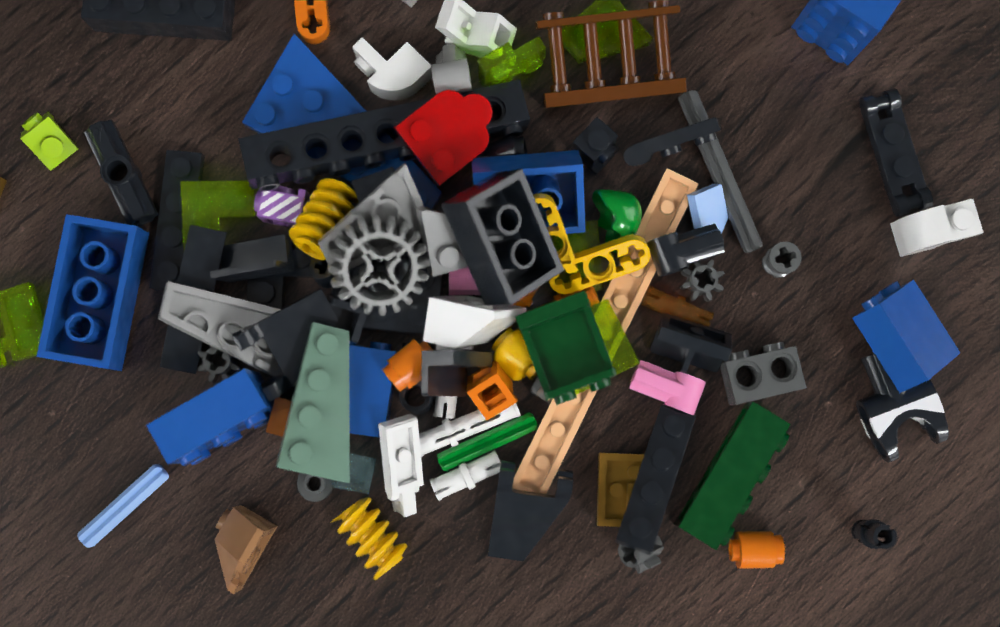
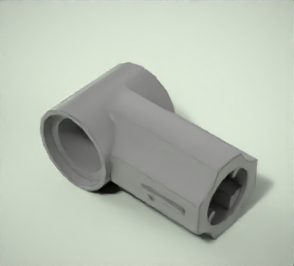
(451, 70)

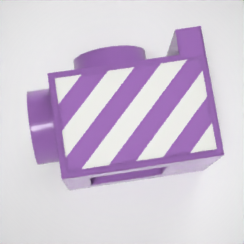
(280, 205)

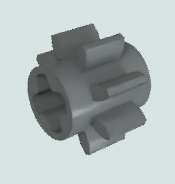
(711, 278)
(214, 369)
(642, 561)

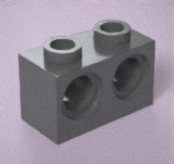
(763, 381)

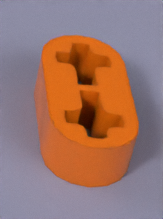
(303, 12)

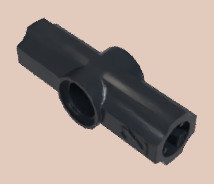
(111, 156)

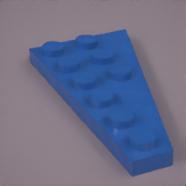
(306, 92)

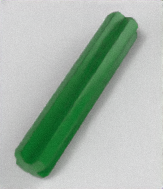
(487, 441)

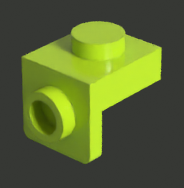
(47, 140)

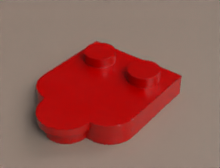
(447, 132)

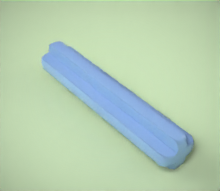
(122, 505)

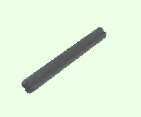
(722, 174)

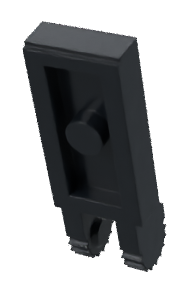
(670, 142)

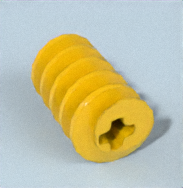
(320, 214)
(371, 536)

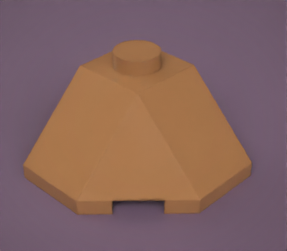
(241, 544)

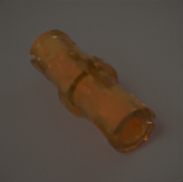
(676, 306)

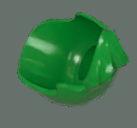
(618, 213)

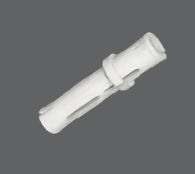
(452, 431)

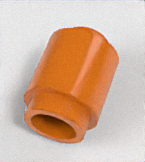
(405, 366)
(756, 549)

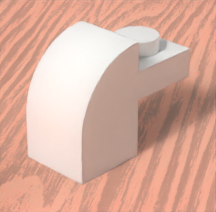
(473, 31)
(396, 78)
(936, 227)

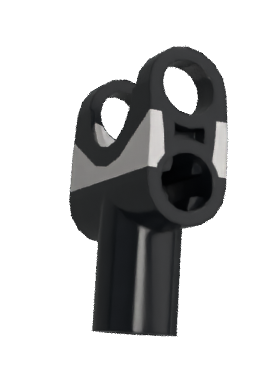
(888, 408)

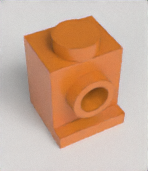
(491, 390)

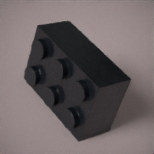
(503, 237)
(412, 317)

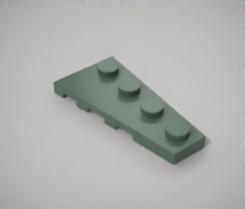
(318, 416)

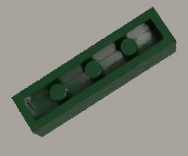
(732, 475)

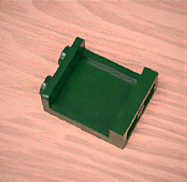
(566, 347)

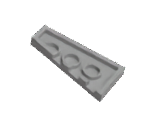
(214, 320)

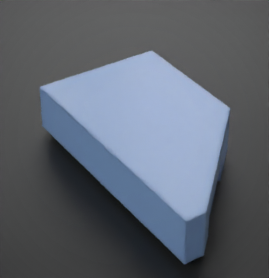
(708, 207)

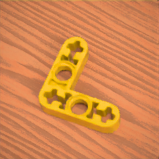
(569, 259)

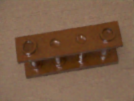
(630, 84)

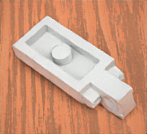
(401, 462)

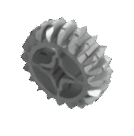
(366, 275)

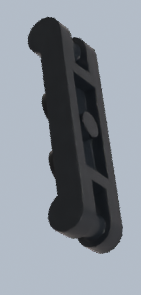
(895, 152)

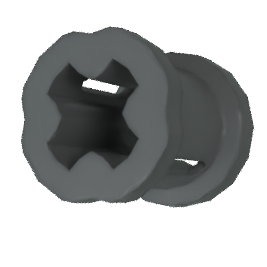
(783, 249)

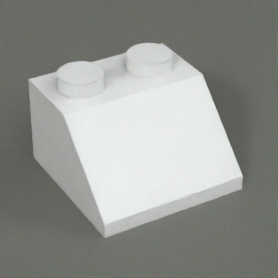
(466, 321)

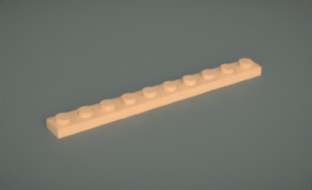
(624, 296)

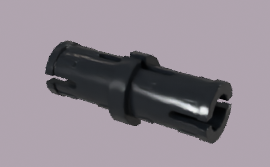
(876, 530)

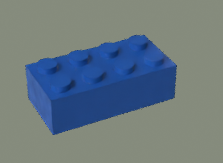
(93, 292)

